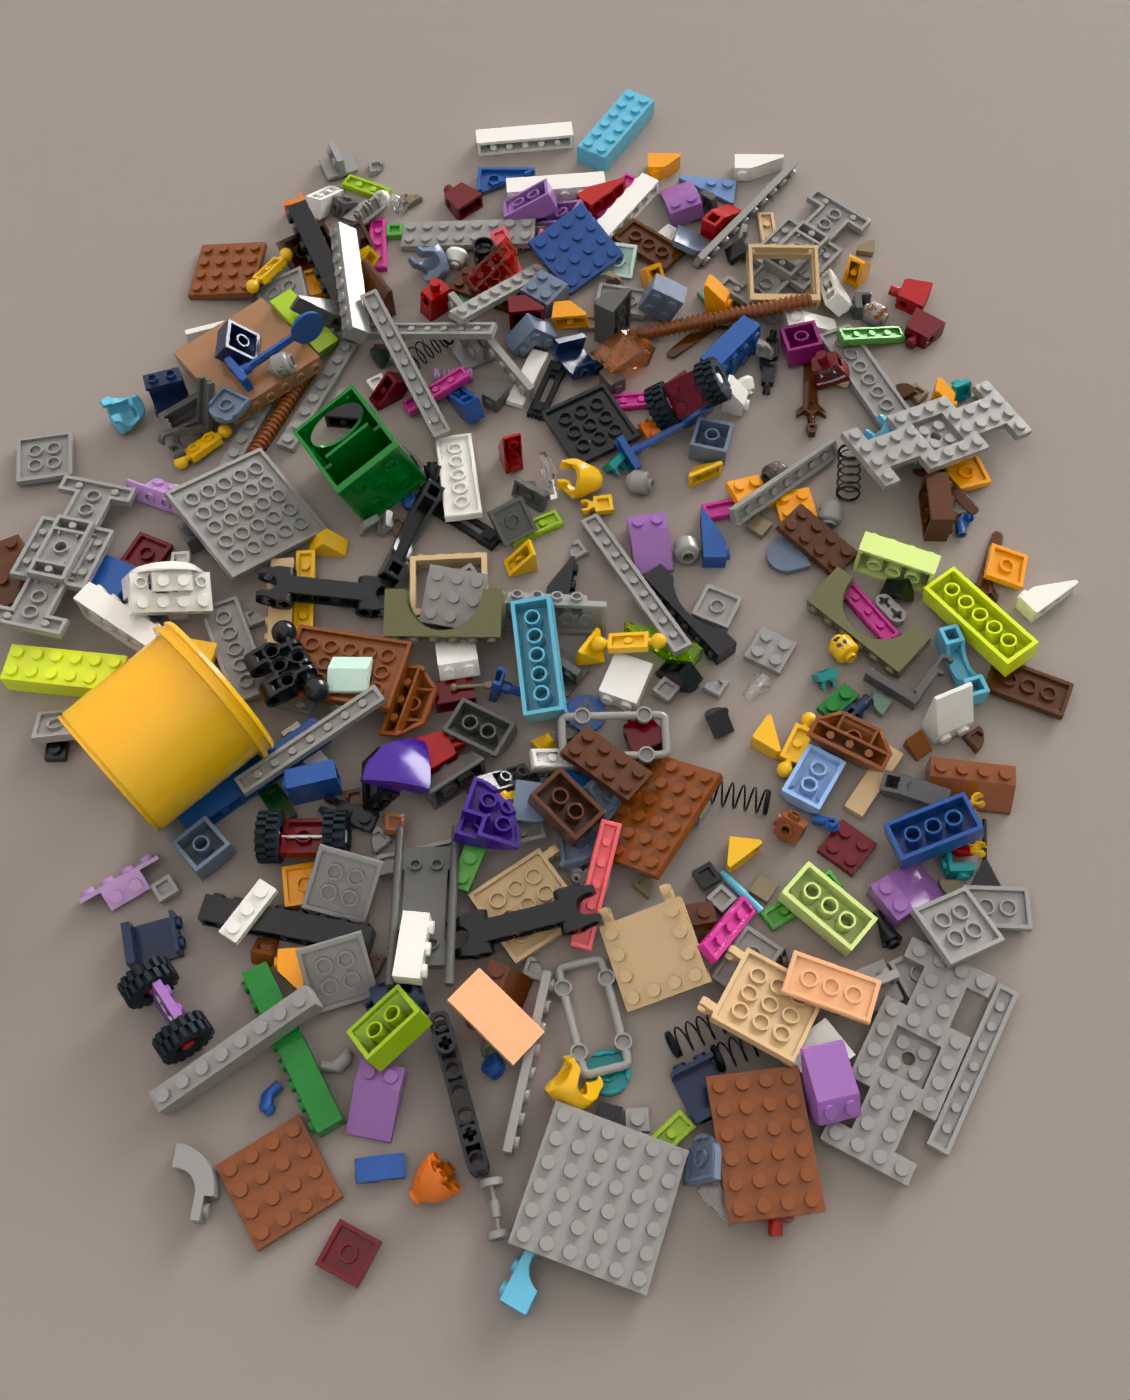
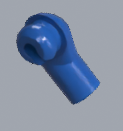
(961, 524)
(830, 824)
(266, 1100)

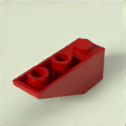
(717, 220)
(511, 453)

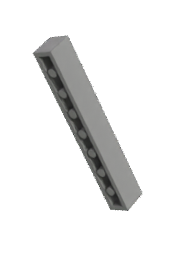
(349, 282)
(236, 1050)

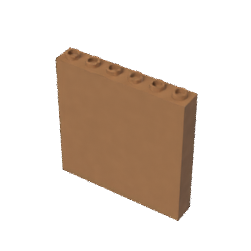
(199, 358)

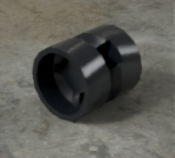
(481, 248)

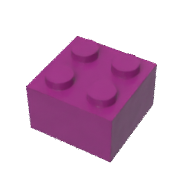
(800, 342)

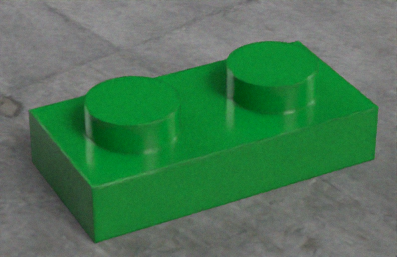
(838, 700)

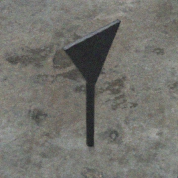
(985, 874)

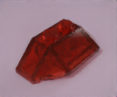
(494, 268)

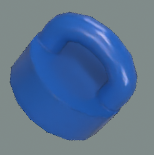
(493, 1066)

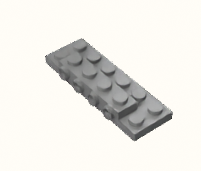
(572, 612)

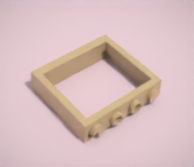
(788, 251)
(446, 560)

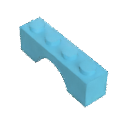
(951, 642)
(519, 1291)

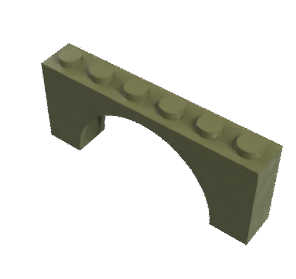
(484, 624)
(892, 654)

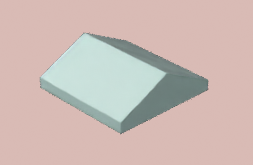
(624, 267)
(349, 674)

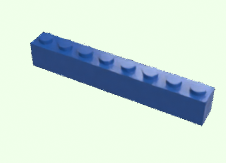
(228, 795)

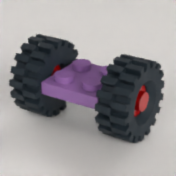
(154, 983)

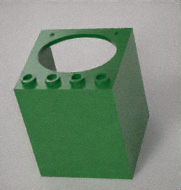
(366, 463)

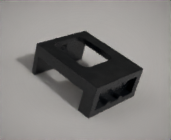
(381, 798)

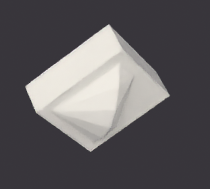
(668, 231)

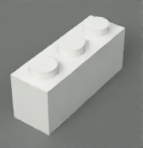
(413, 948)

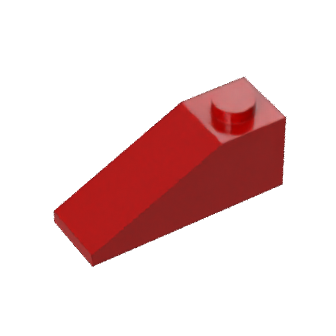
(601, 195)

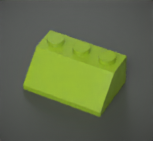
(389, 1028)

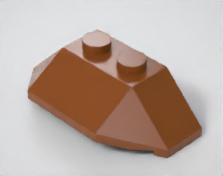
(411, 703)
(851, 740)

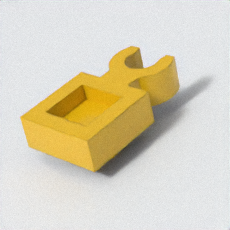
(601, 505)

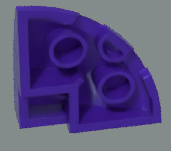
(400, 767)
(487, 819)

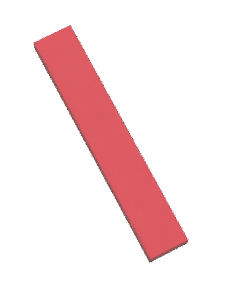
(598, 875)

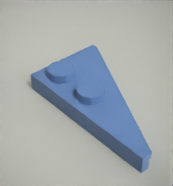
(722, 188)

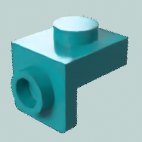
(958, 871)

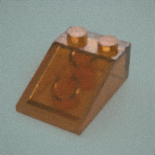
(624, 351)

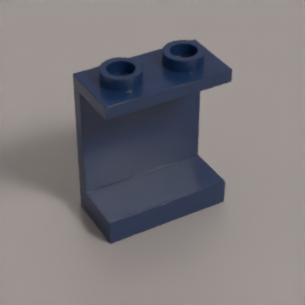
(573, 358)
(165, 388)
(153, 939)
(691, 1086)

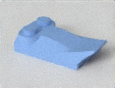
(812, 779)

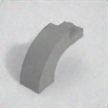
(204, 1176)

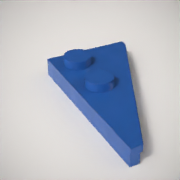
(495, 177)

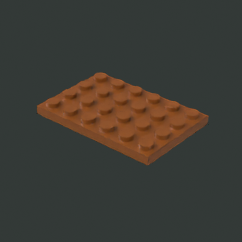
(388, 655)
(662, 815)
(764, 1145)

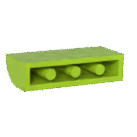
(323, 343)

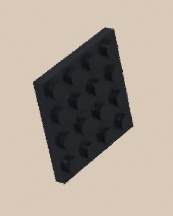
(589, 424)

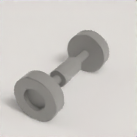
(492, 1183)

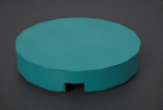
(612, 1083)

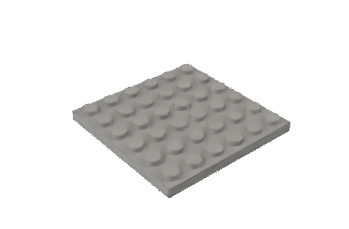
(245, 513)
(599, 1198)

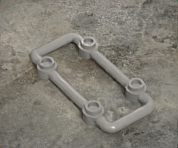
(642, 715)
(579, 1051)

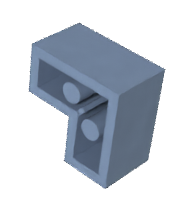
(530, 332)

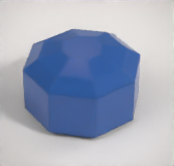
(408, 501)

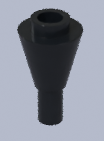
(432, 471)
(889, 936)

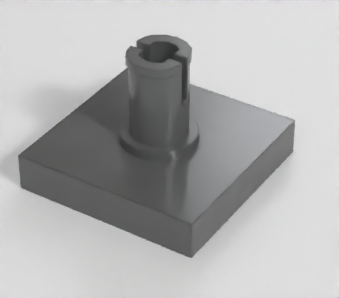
(512, 521)

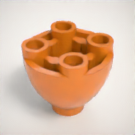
(434, 1181)

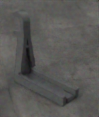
(176, 415)
(204, 422)
(900, 693)

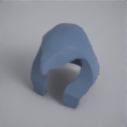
(434, 265)

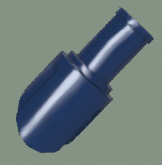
(859, 707)

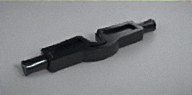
(769, 369)

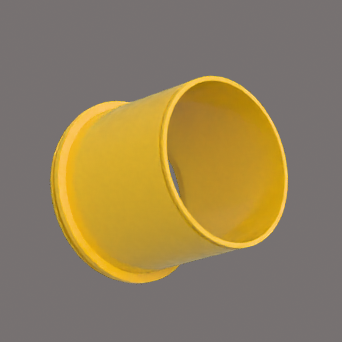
(167, 727)

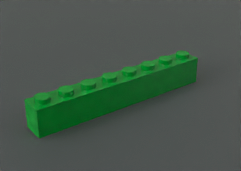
(295, 1056)

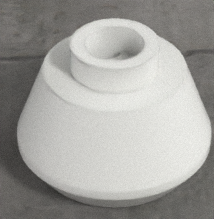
(456, 257)
(748, 382)

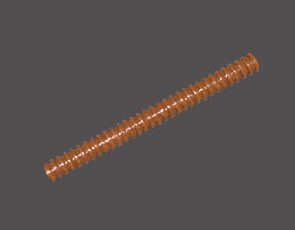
(726, 316)
(278, 417)

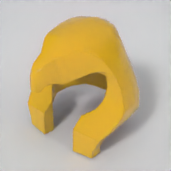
(587, 482)
(565, 1086)

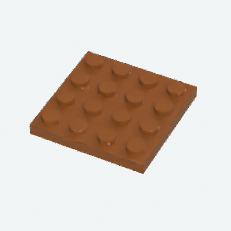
(225, 270)
(279, 1182)

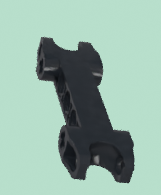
(293, 588)
(560, 913)
(451, 1057)

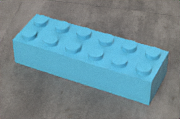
(615, 130)
(538, 658)

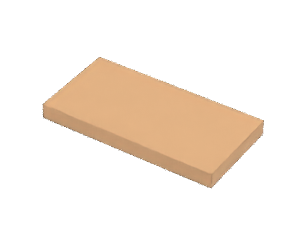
(831, 987)
(495, 1016)

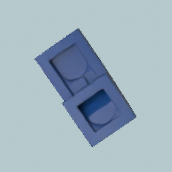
(380, 1168)

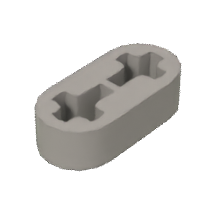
(890, 609)

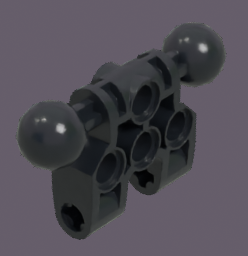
(289, 666)

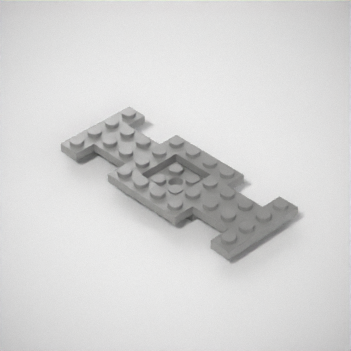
(819, 229)
(956, 434)
(51, 571)
(896, 1088)

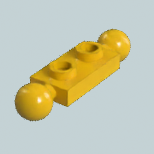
(269, 270)
(203, 446)
(628, 642)
(795, 745)

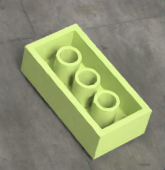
(888, 558)
(827, 908)

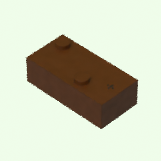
(9, 552)

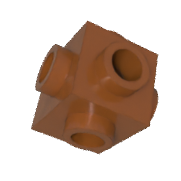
(790, 826)

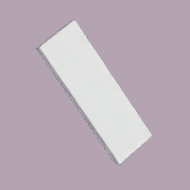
(459, 478)

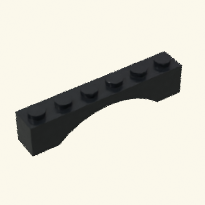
(402, 547)
(715, 641)

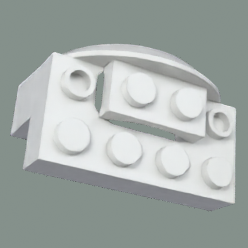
(167, 577)

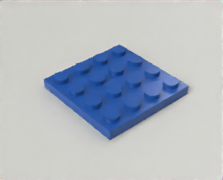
(576, 248)

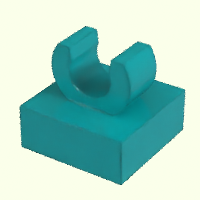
(962, 389)
(614, 463)
(824, 676)

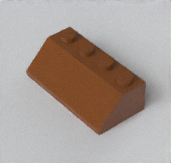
(992, 780)

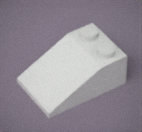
(950, 714)

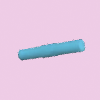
(740, 890)

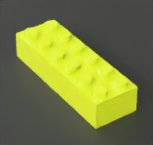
(980, 620)
(57, 670)

